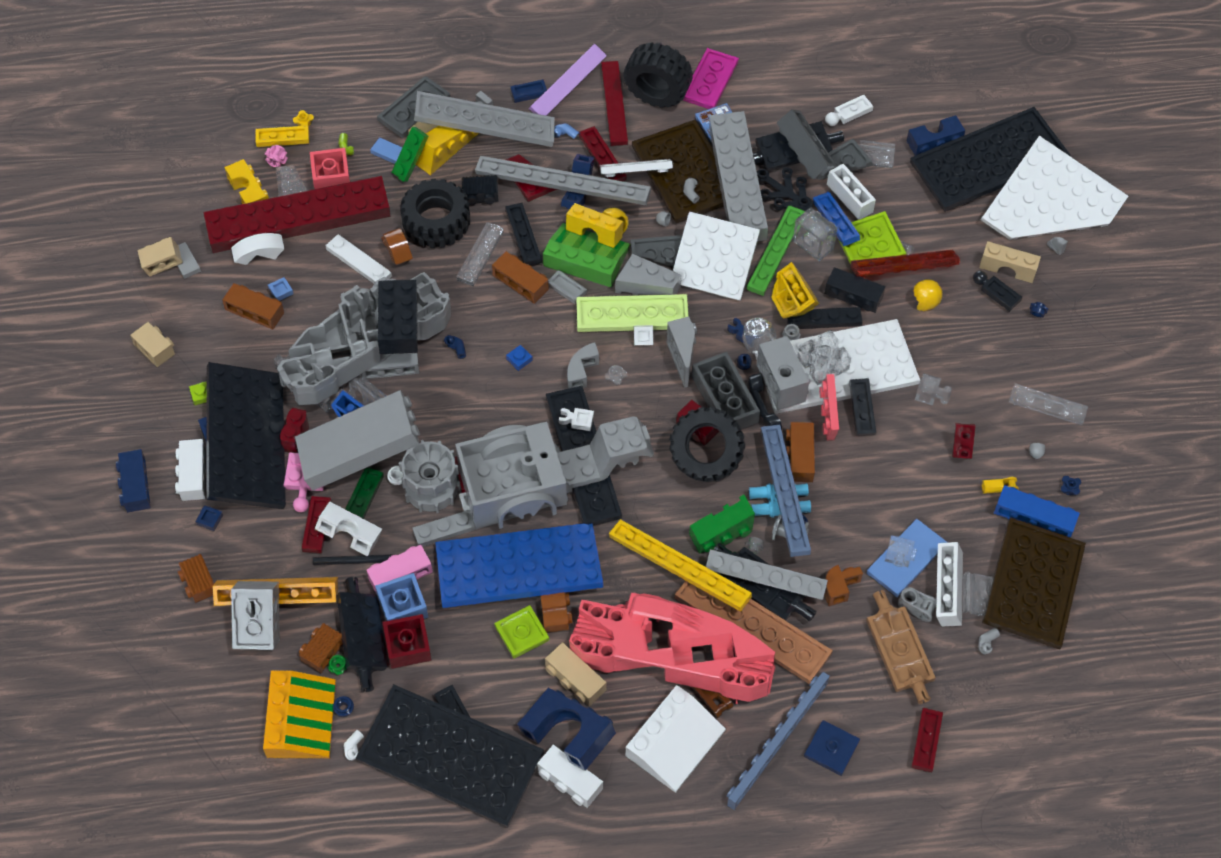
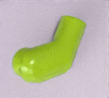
(343, 138)

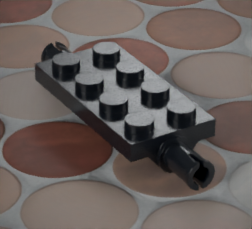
(776, 153)
(776, 600)
(361, 633)

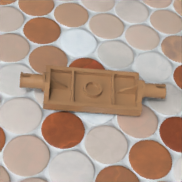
(900, 648)

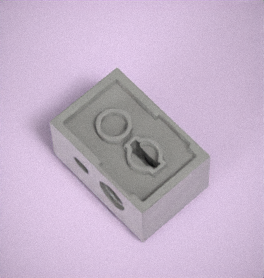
(782, 373)
(255, 615)

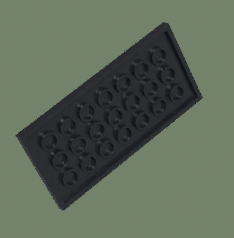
(981, 159)
(244, 436)
(450, 755)

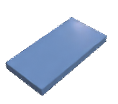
(897, 578)

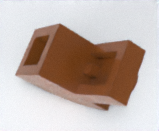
(397, 246)
(837, 583)

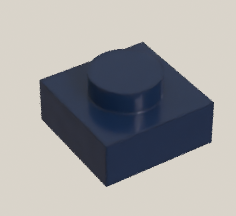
(209, 518)

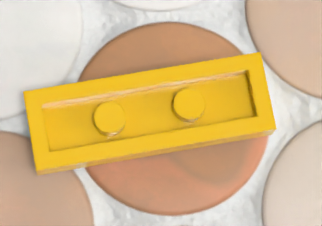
(282, 136)

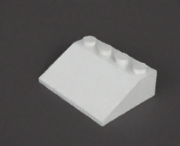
(674, 739)

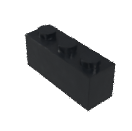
(854, 290)

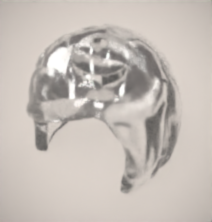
(756, 332)

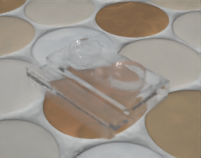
(880, 153)
(976, 593)

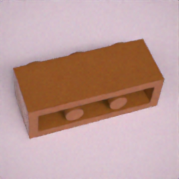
(520, 277)
(253, 306)
(801, 451)

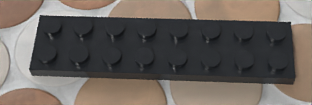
(596, 500)

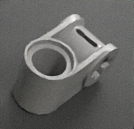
(919, 604)

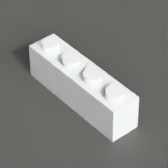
(949, 584)

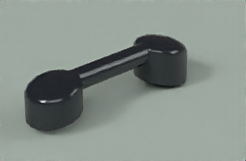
(755, 385)

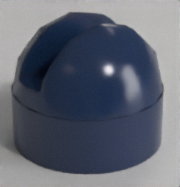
(740, 365)

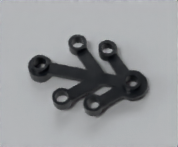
(785, 191)

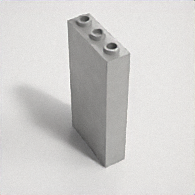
(357, 440)

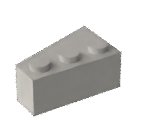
(647, 278)

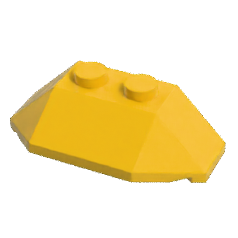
(792, 293)

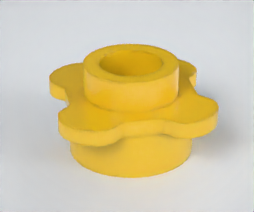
(303, 119)

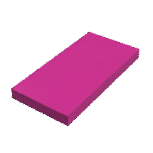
(711, 78)

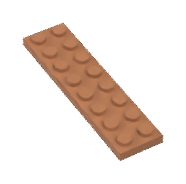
(792, 647)

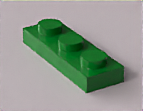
(409, 154)

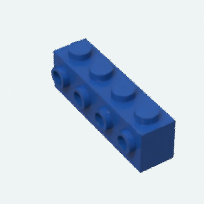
(1036, 511)

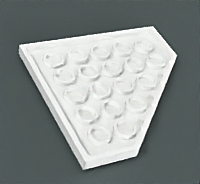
(1052, 196)

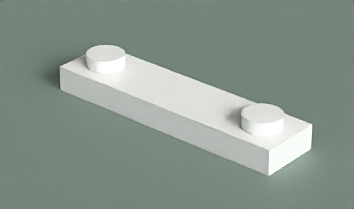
(660, 165)
(357, 259)

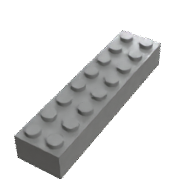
(737, 171)

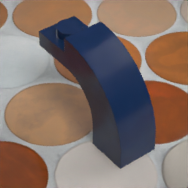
(582, 165)

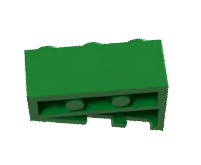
(723, 527)

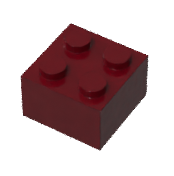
(407, 641)

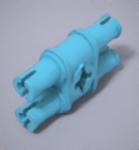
(772, 508)

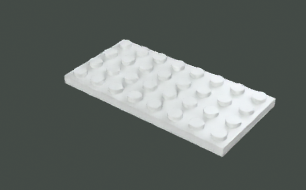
(876, 354)

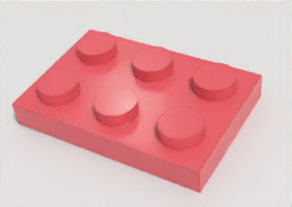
(829, 407)

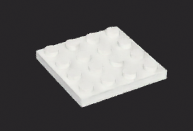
(715, 255)

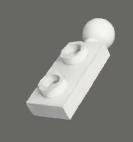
(849, 111)

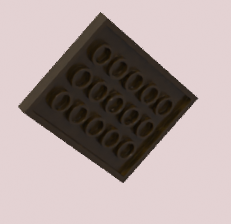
(690, 158)
(1034, 583)

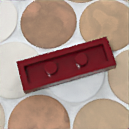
(314, 539)
(927, 740)

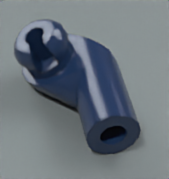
(456, 344)

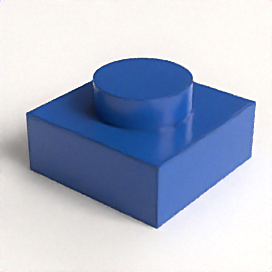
(519, 357)

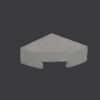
(1057, 244)

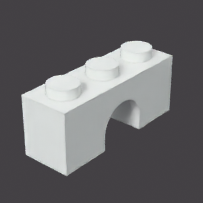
(338, 519)

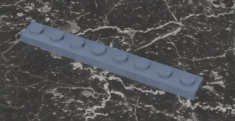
(785, 491)
(773, 745)

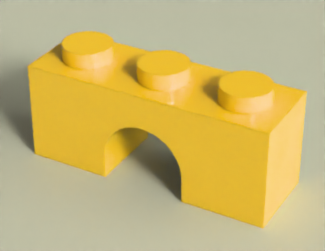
(242, 176)
(607, 228)

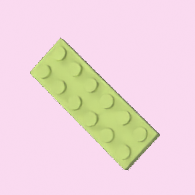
(625, 312)

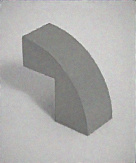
(583, 358)

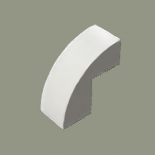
(264, 245)

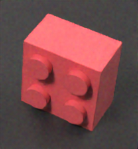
(329, 167)

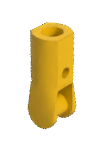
(997, 485)

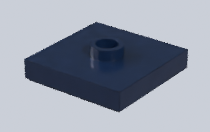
(832, 747)

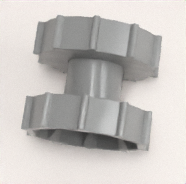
(428, 460)

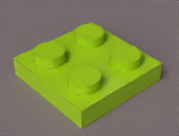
(521, 631)

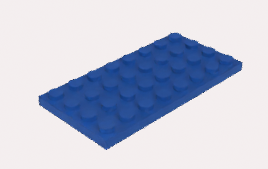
(518, 565)

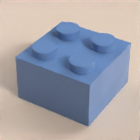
(401, 598)

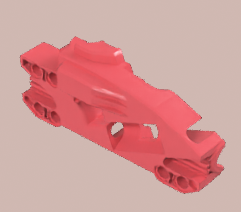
(618, 637)

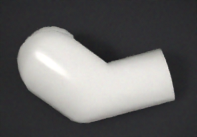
(350, 745)

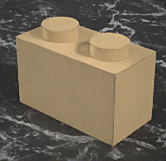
(160, 256)
(153, 344)

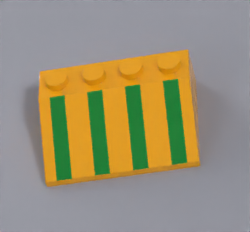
(299, 715)

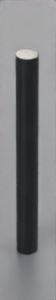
(350, 559)

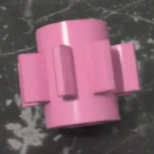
(276, 156)

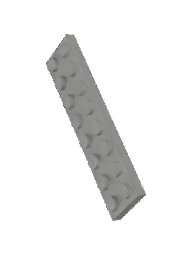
(484, 119)

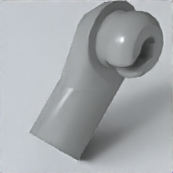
(689, 186)
(985, 639)

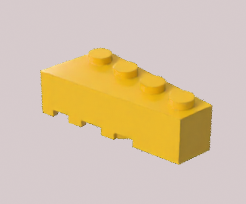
(441, 146)

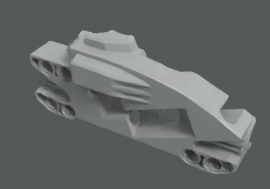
(354, 327)

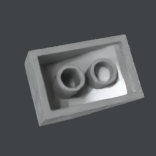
(681, 345)

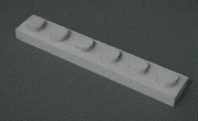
(766, 574)

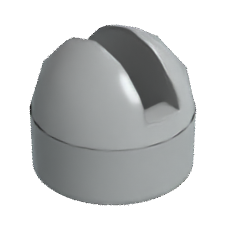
(663, 218)
(1037, 450)

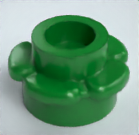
(337, 659)

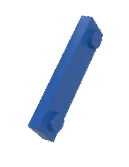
(833, 213)

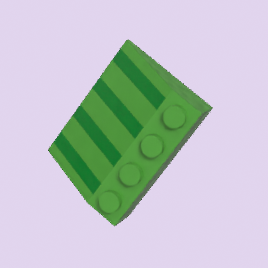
(584, 256)

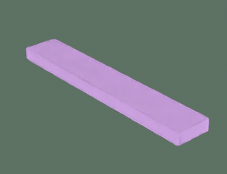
(568, 81)

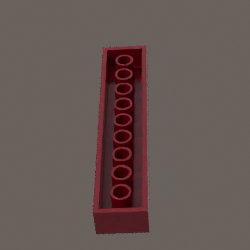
(299, 213)

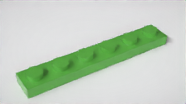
(774, 252)

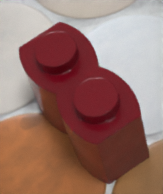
(296, 424)

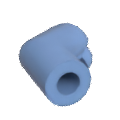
(562, 129)

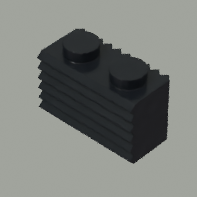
(480, 189)

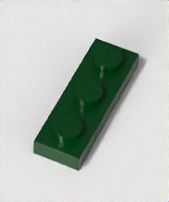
(364, 492)

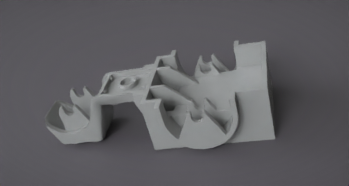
(523, 467)

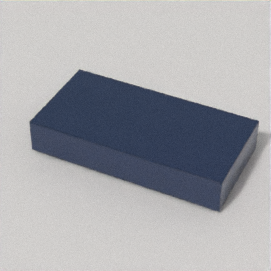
(528, 91)

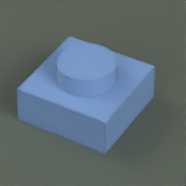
(280, 289)

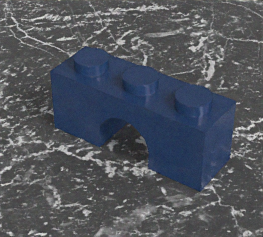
(922, 140)

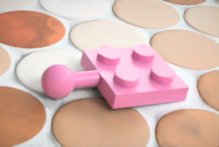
(295, 481)

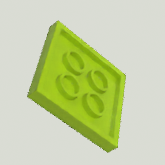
(876, 239)

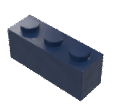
(133, 481)

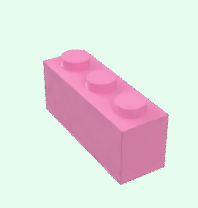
(409, 562)

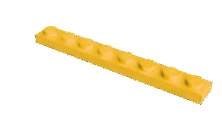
(680, 565)

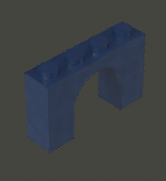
(555, 708)

